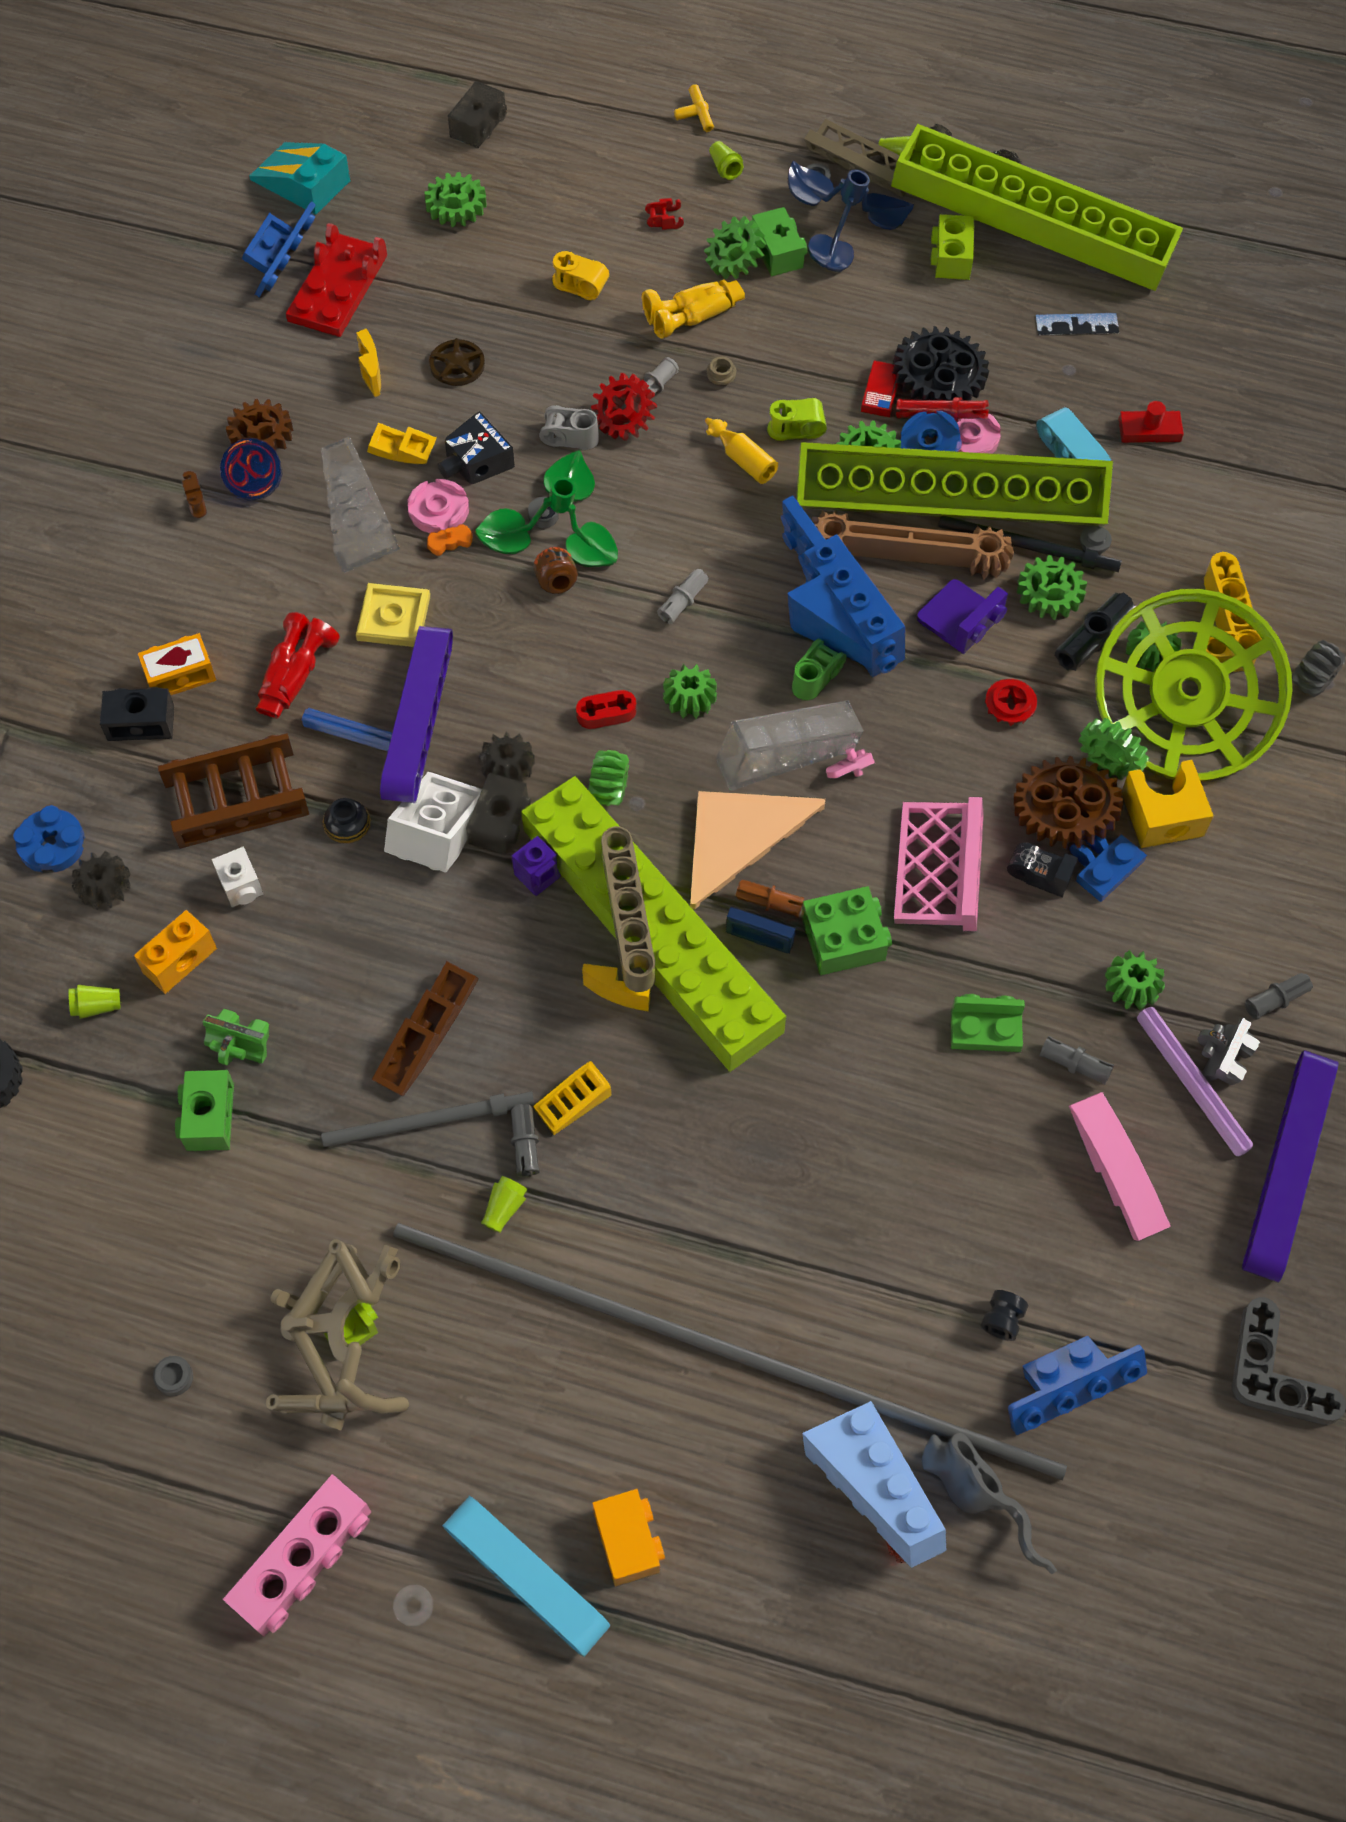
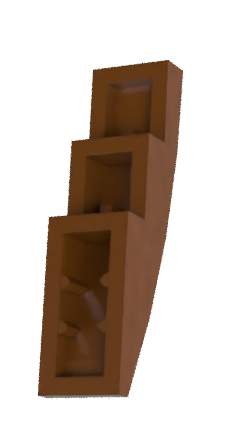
(425, 1029)

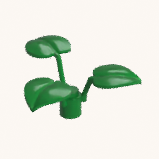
(565, 482)

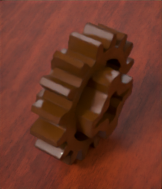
(260, 423)

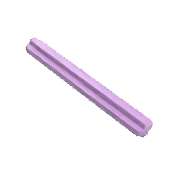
(1195, 1081)

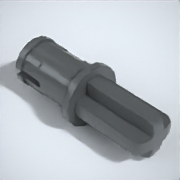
(1278, 995)
(524, 1140)

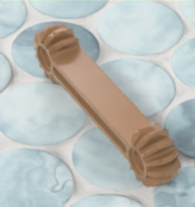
(981, 552)

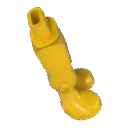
(690, 305)

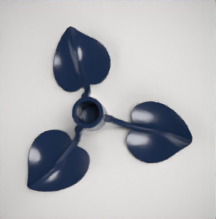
(812, 187)

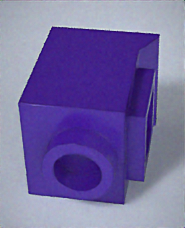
(535, 866)

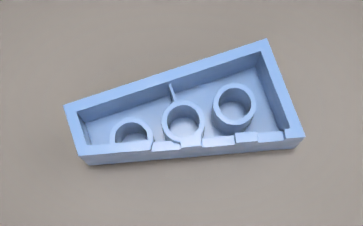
(874, 1475)

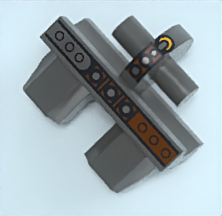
(1222, 1047)

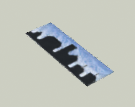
(1077, 324)

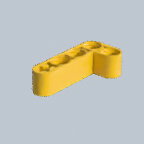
(1227, 566)

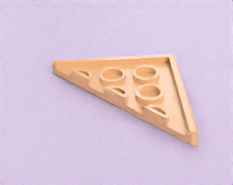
(738, 831)

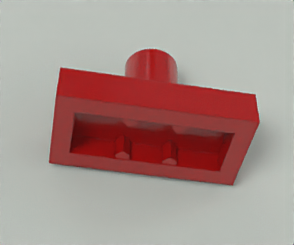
(1151, 425)

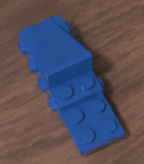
(839, 598)

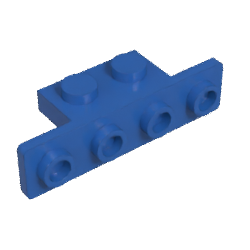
(271, 244)
(1071, 1379)

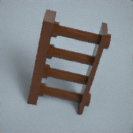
(238, 818)

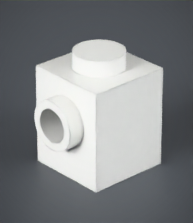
(237, 877)

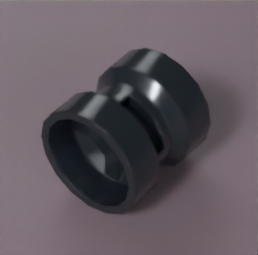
(1004, 1315)

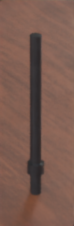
(1088, 558)

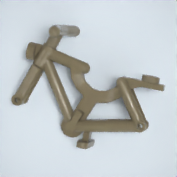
(304, 1320)

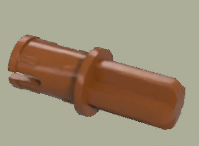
(769, 898)

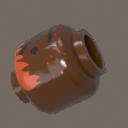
(555, 570)

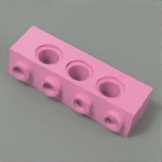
(330, 1501)

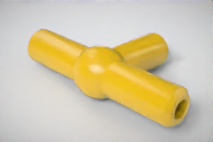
(699, 108)

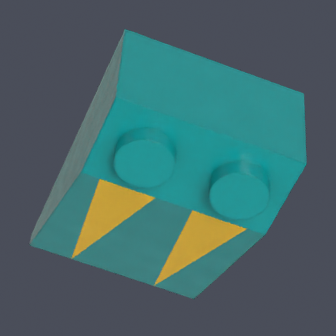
(304, 173)

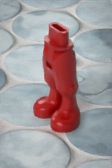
(290, 668)

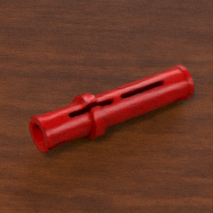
(957, 408)

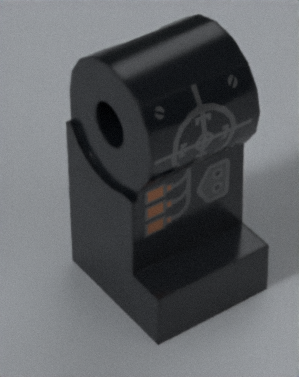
(1042, 868)

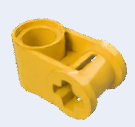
(581, 276)

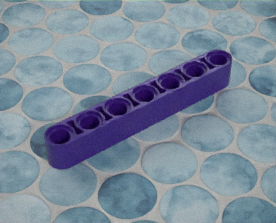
(416, 715)
(1290, 1166)

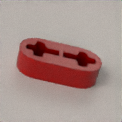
(606, 709)

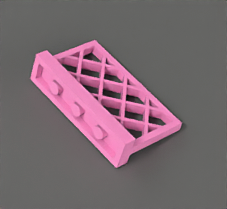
(967, 872)

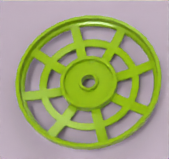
(1206, 672)

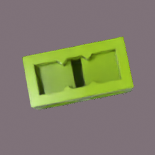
(953, 246)

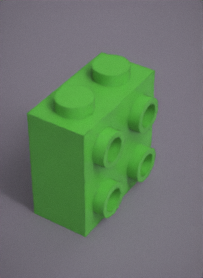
(845, 930)

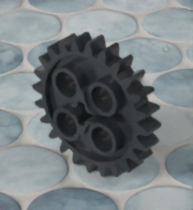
(928, 353)

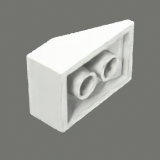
(435, 825)

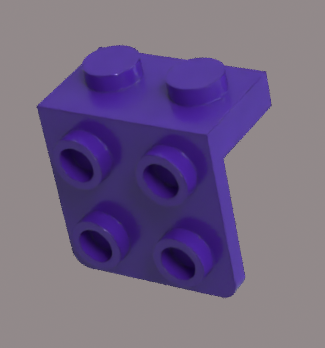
(962, 614)

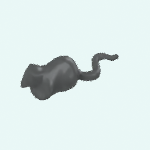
(976, 1487)

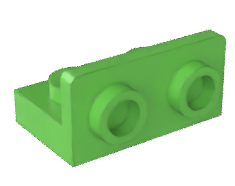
(987, 1023)

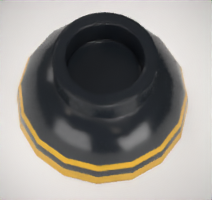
(346, 820)

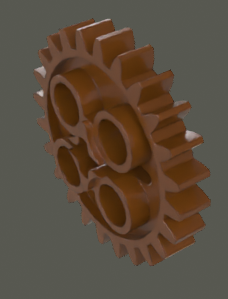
(1068, 802)

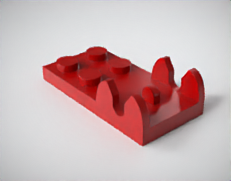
(336, 282)

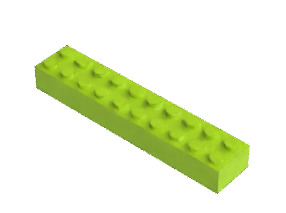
(1036, 207)
(954, 484)
(690, 960)

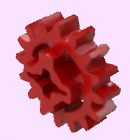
(633, 395)

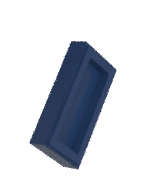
(760, 930)

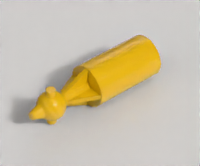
(744, 451)

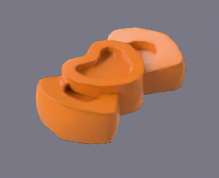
(449, 539)

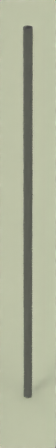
(728, 1350)

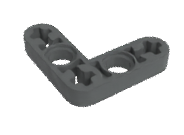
(1263, 1375)

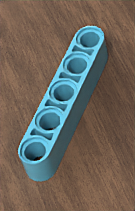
(526, 1576)

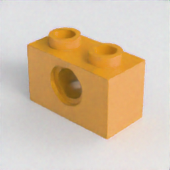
(175, 951)

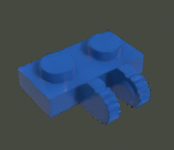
(1109, 867)

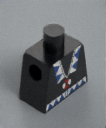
(476, 451)

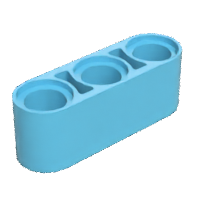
(1068, 437)

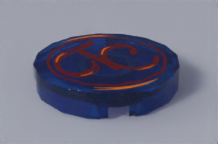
(251, 469)

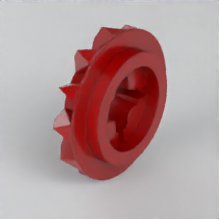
(1022, 696)

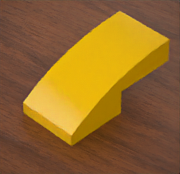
(369, 362)
(402, 447)
(605, 983)

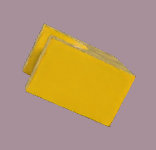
(1167, 818)

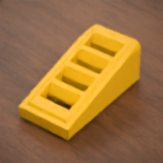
(575, 1080)

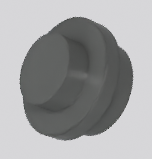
(1095, 538)

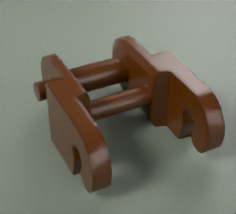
(194, 495)

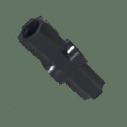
(1085, 639)

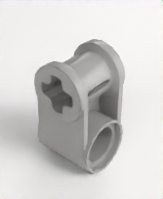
(572, 428)

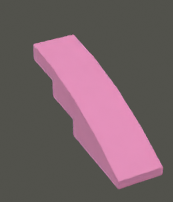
(1119, 1165)

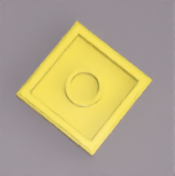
(392, 614)

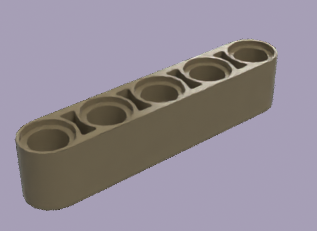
(632, 922)

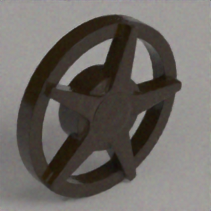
(457, 362)

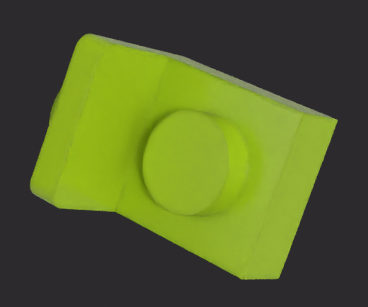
(359, 1324)

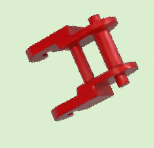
(664, 220)

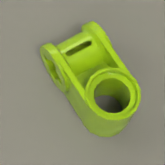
(799, 418)

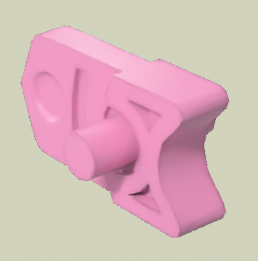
(854, 762)

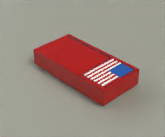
(880, 390)

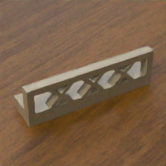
(850, 159)

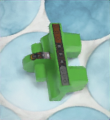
(234, 1040)

